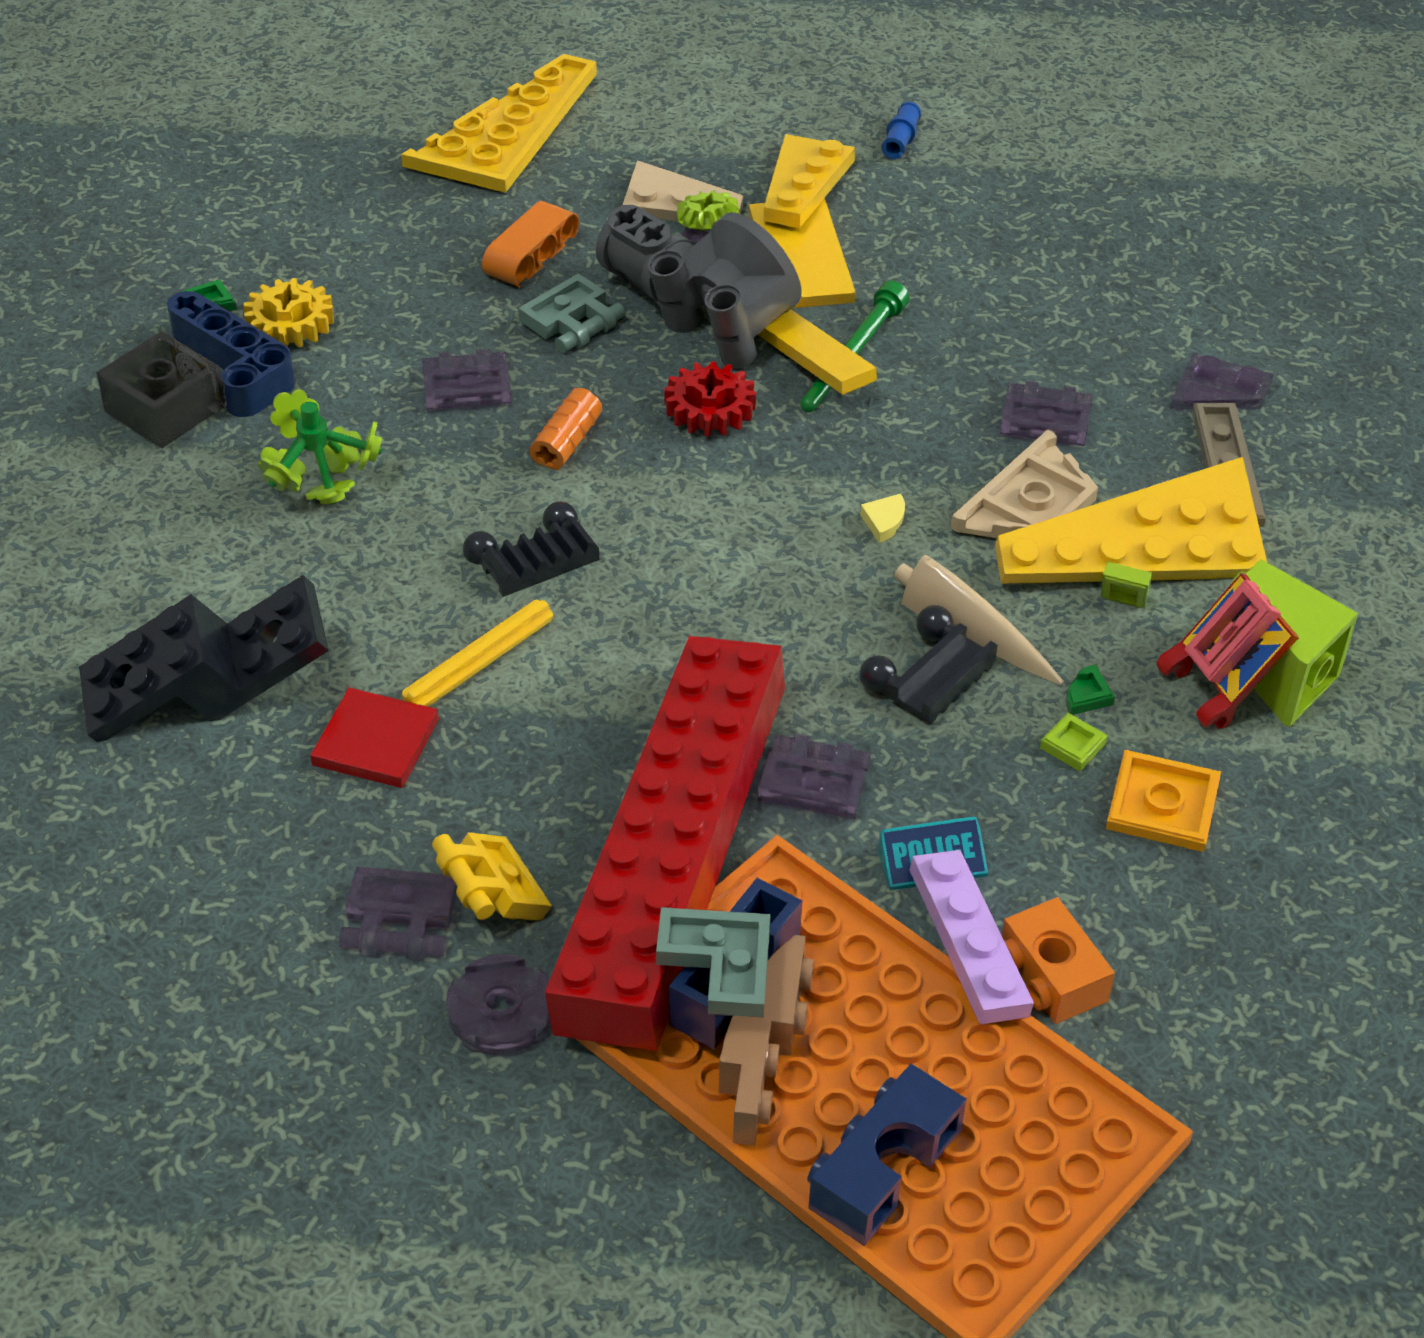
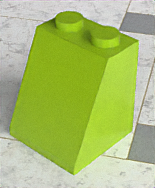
(1319, 652)

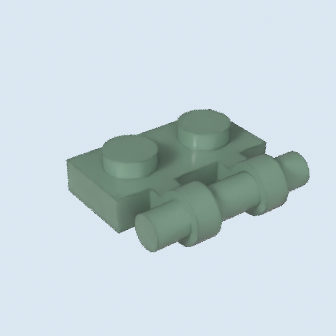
(562, 309)

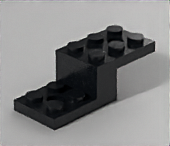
(202, 659)

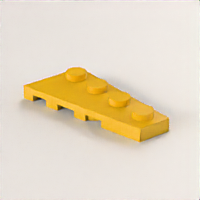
(804, 177)

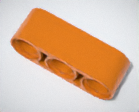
(529, 242)

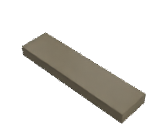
(1223, 441)

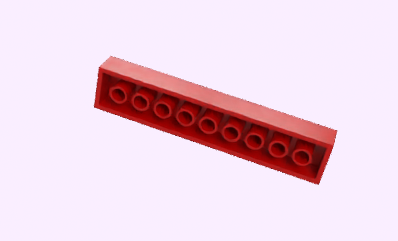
(666, 841)

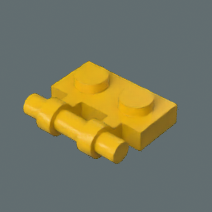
(490, 877)

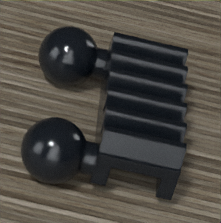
(537, 559)
(937, 675)

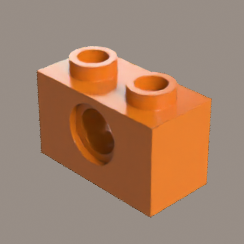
(1057, 961)

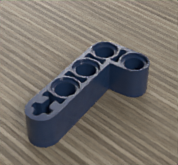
(251, 360)

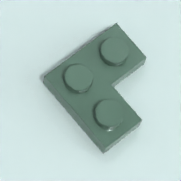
(728, 944)

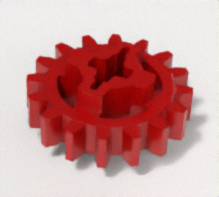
(710, 398)

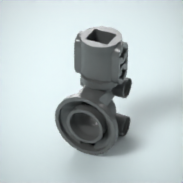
(731, 271)

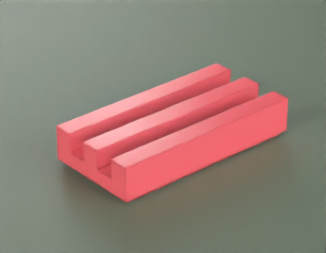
(1236, 637)

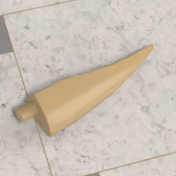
(936, 585)

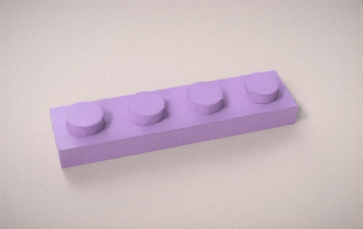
(971, 937)

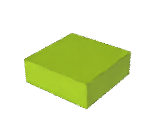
(1126, 584)
(1073, 741)

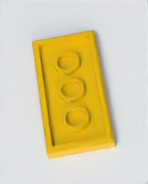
(815, 256)

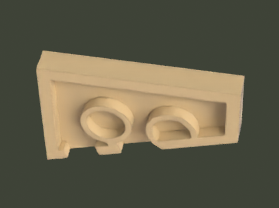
(661, 190)

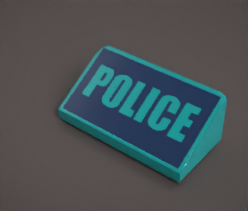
(902, 843)

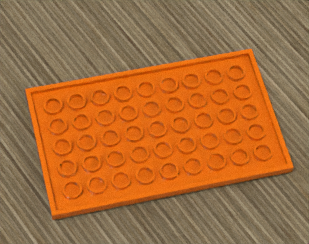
(1045, 1140)

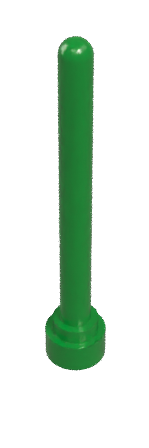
(888, 301)

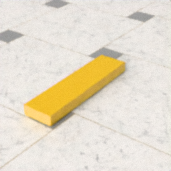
(819, 353)

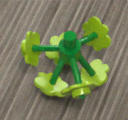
(333, 449)

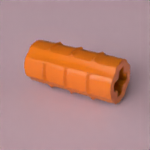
(566, 429)

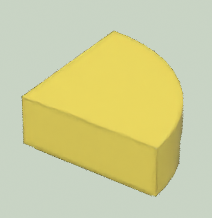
(884, 516)

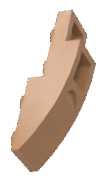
(755, 1043)

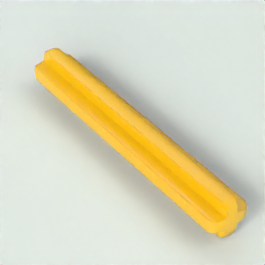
(479, 654)

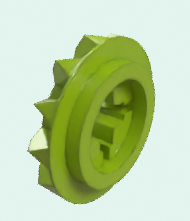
(705, 209)

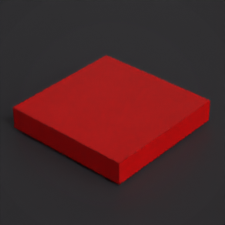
(375, 737)

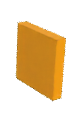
(1163, 800)

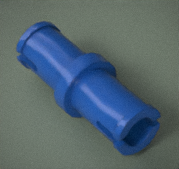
(901, 130)

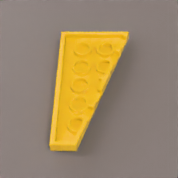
(503, 135)
(1175, 529)

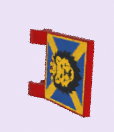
(1244, 675)

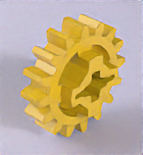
(290, 311)

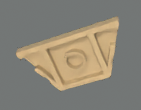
(1027, 491)

